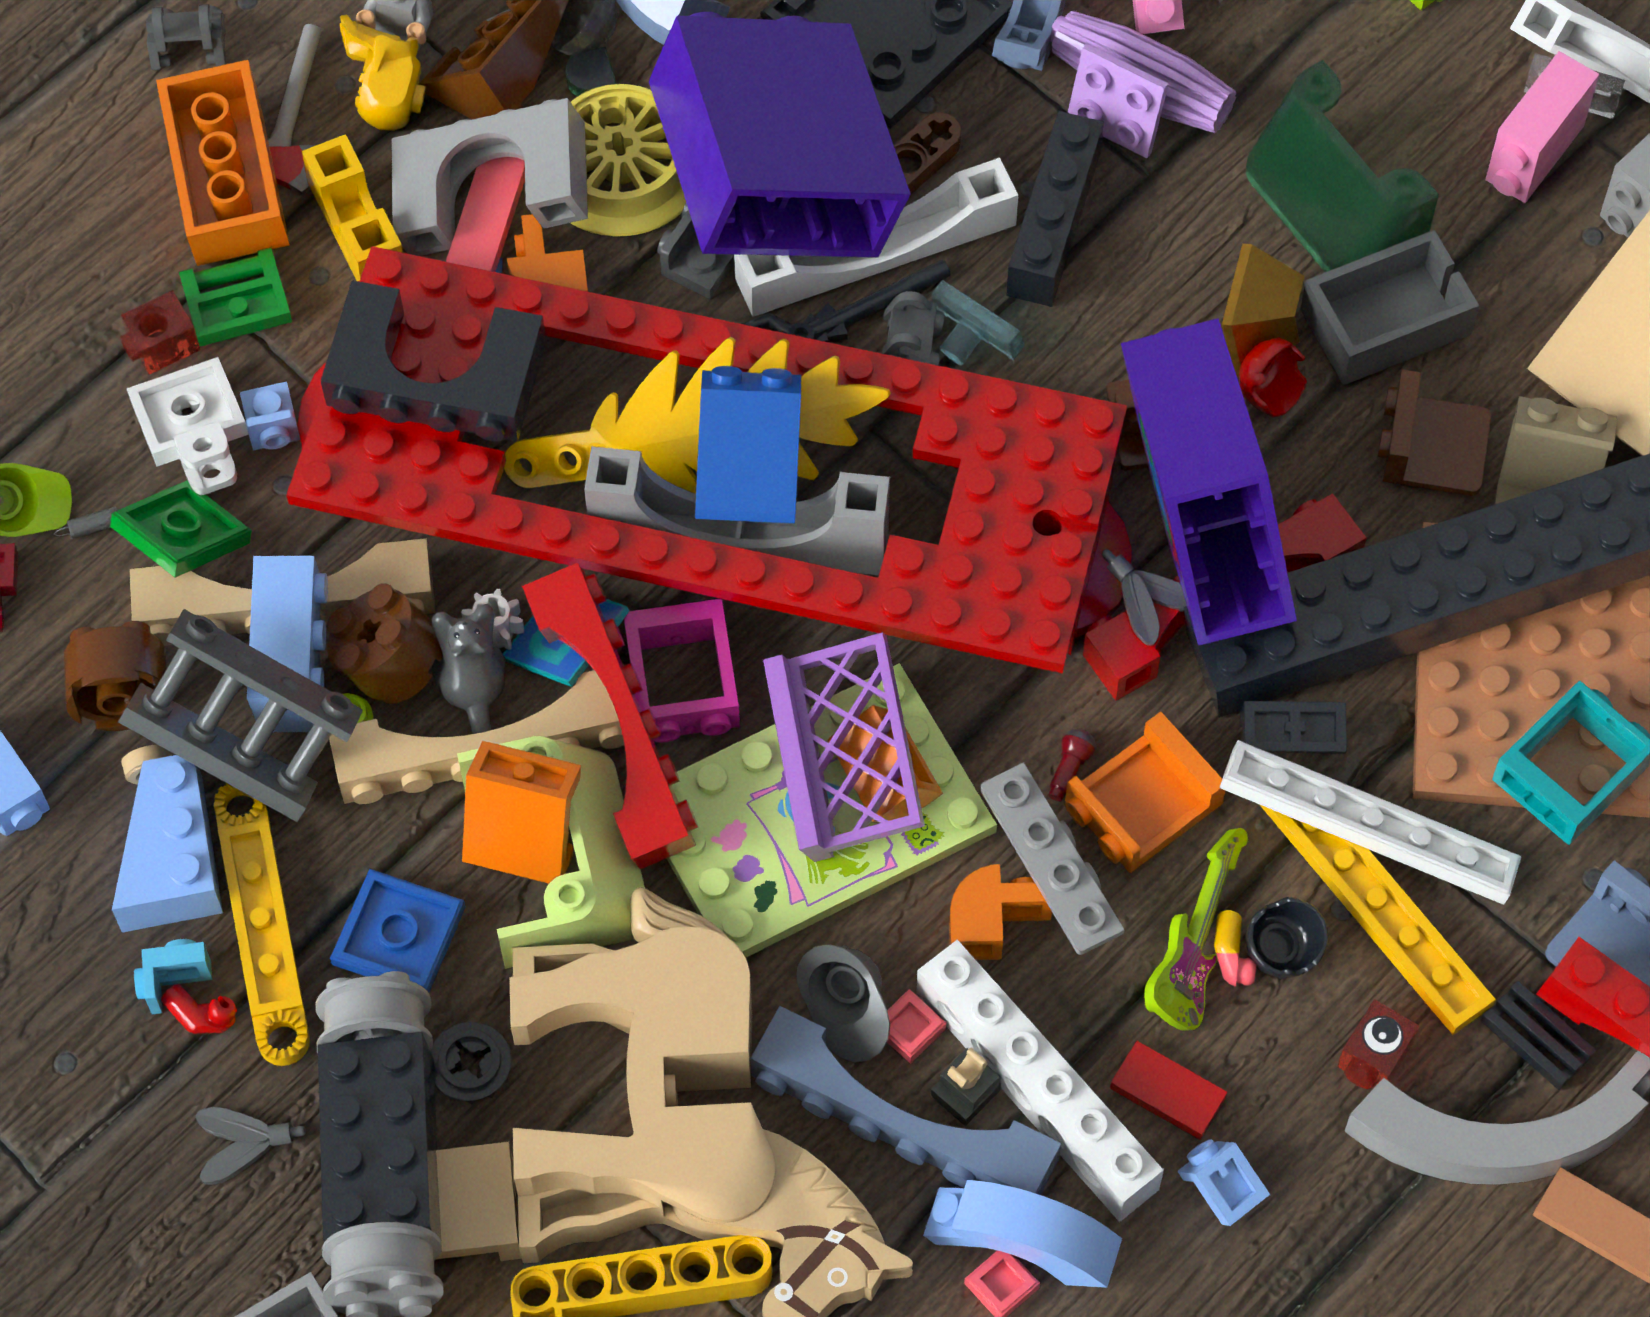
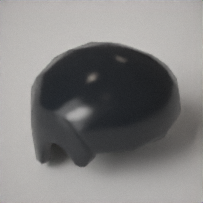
(1287, 938)

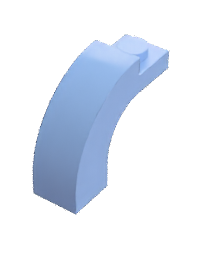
(1028, 1226)

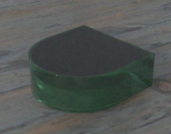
(589, 71)

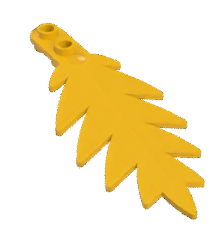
(670, 433)

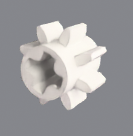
(505, 617)

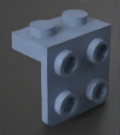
(1613, 922)

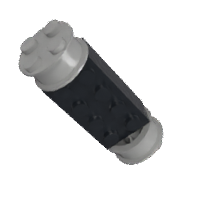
(378, 1147)

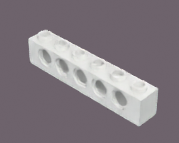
(1040, 1080)

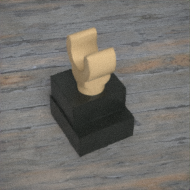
(966, 1086)

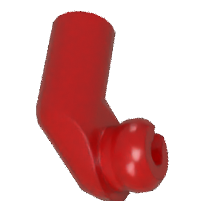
(199, 1018)

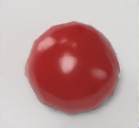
(1271, 376)

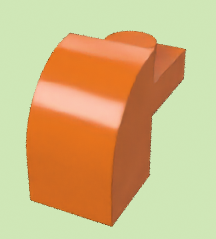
(532, 263)
(984, 903)

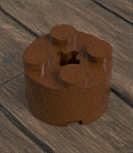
(383, 644)
(107, 668)

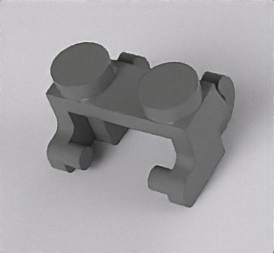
(168, 26)
(912, 326)

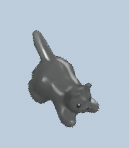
(471, 668)

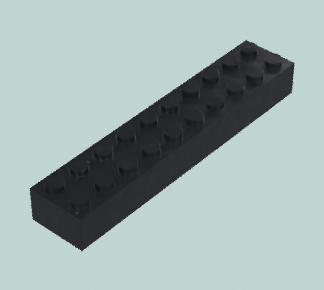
(1441, 585)

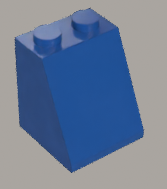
(748, 445)

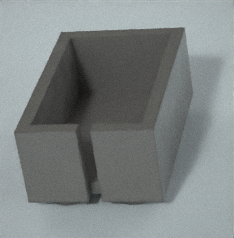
(1389, 307)

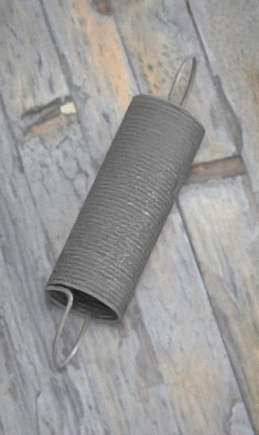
(89, 523)

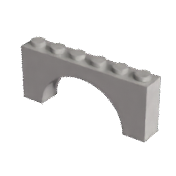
(835, 530)

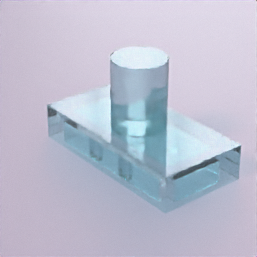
(973, 325)

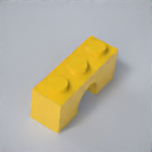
(346, 203)

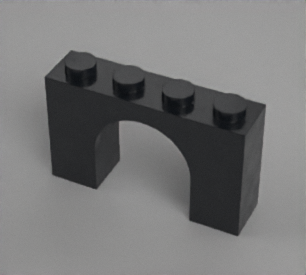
(482, 401)

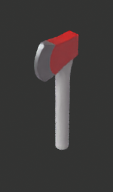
(286, 158)

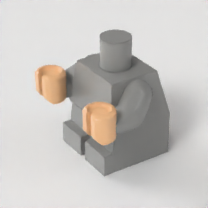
(398, 17)

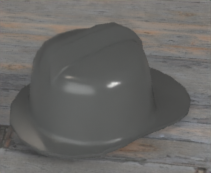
(846, 999)

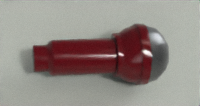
(1076, 748)

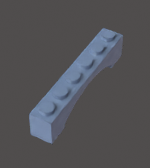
(798, 1062)

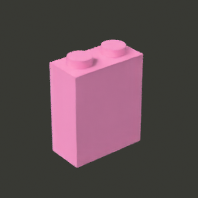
(1541, 127)

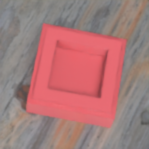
(913, 1026)
(1002, 1283)

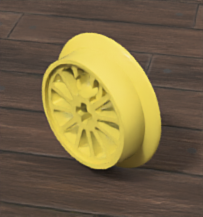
(650, 204)

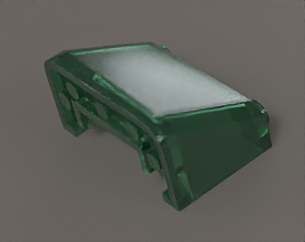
(1326, 187)

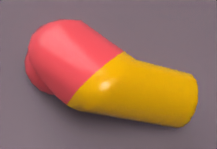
(1228, 947)

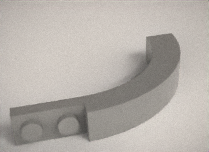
(1499, 1153)

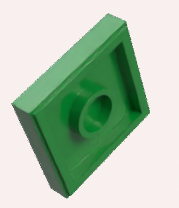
(180, 529)

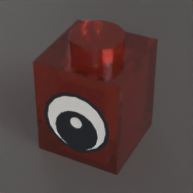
(1377, 1046)

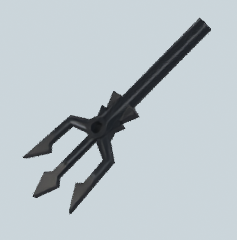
(832, 324)

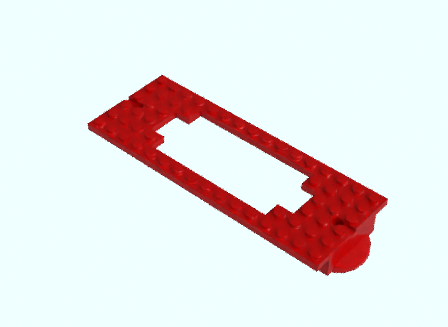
(1018, 542)

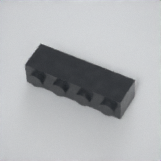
(1054, 209)

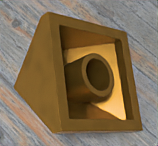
(1260, 303)

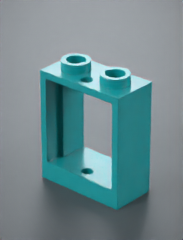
(1542, 794)

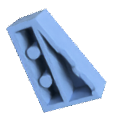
(168, 850)

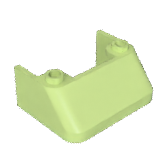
(596, 899)

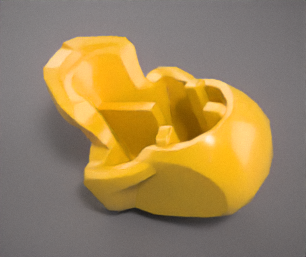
(389, 77)

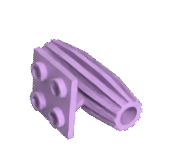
(1135, 82)

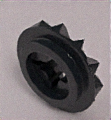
(476, 1040)

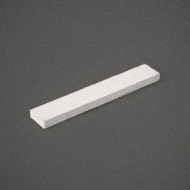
(1370, 822)

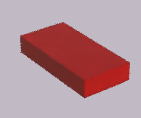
(1168, 1090)

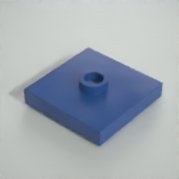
(397, 929)

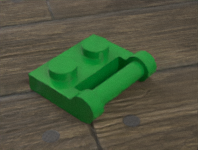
(238, 307)

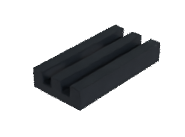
(1552, 1022)

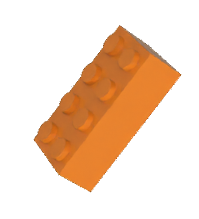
(222, 163)

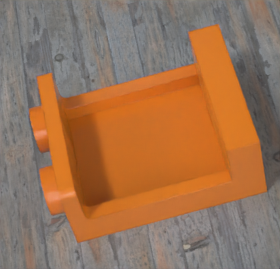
(1145, 795)
(519, 812)

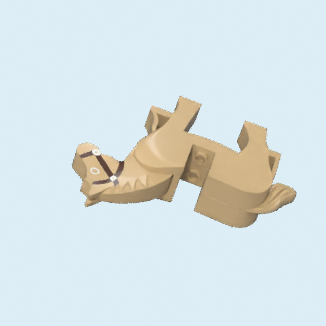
(686, 1167)

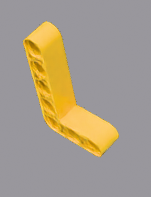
(662, 1262)

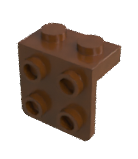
(1433, 440)

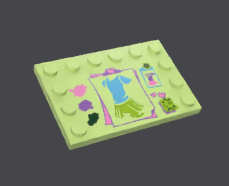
(747, 853)

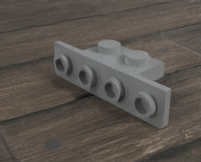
(1052, 859)

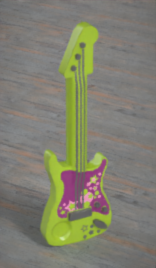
(1180, 980)

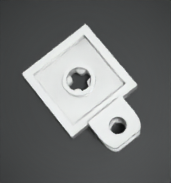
(197, 438)

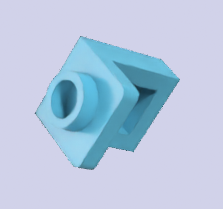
(174, 964)

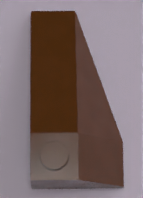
(501, 63)

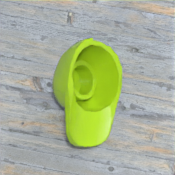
(32, 500)

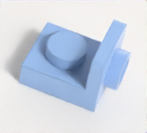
(270, 416)
(1224, 1179)

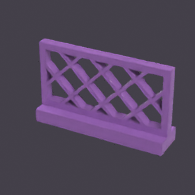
(801, 754)

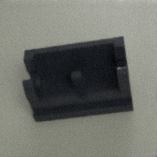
(1295, 726)

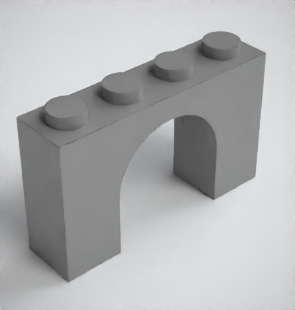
(436, 161)

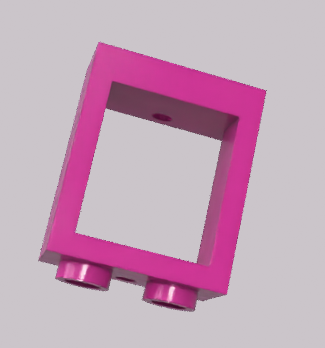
(678, 626)

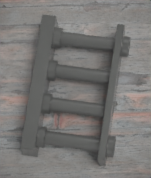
(217, 750)

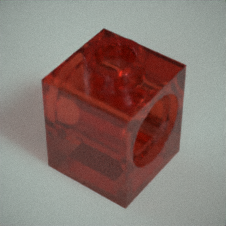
(159, 315)

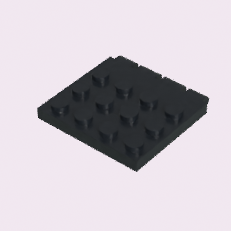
(905, 42)

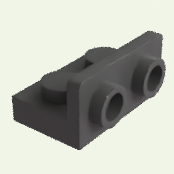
(685, 263)

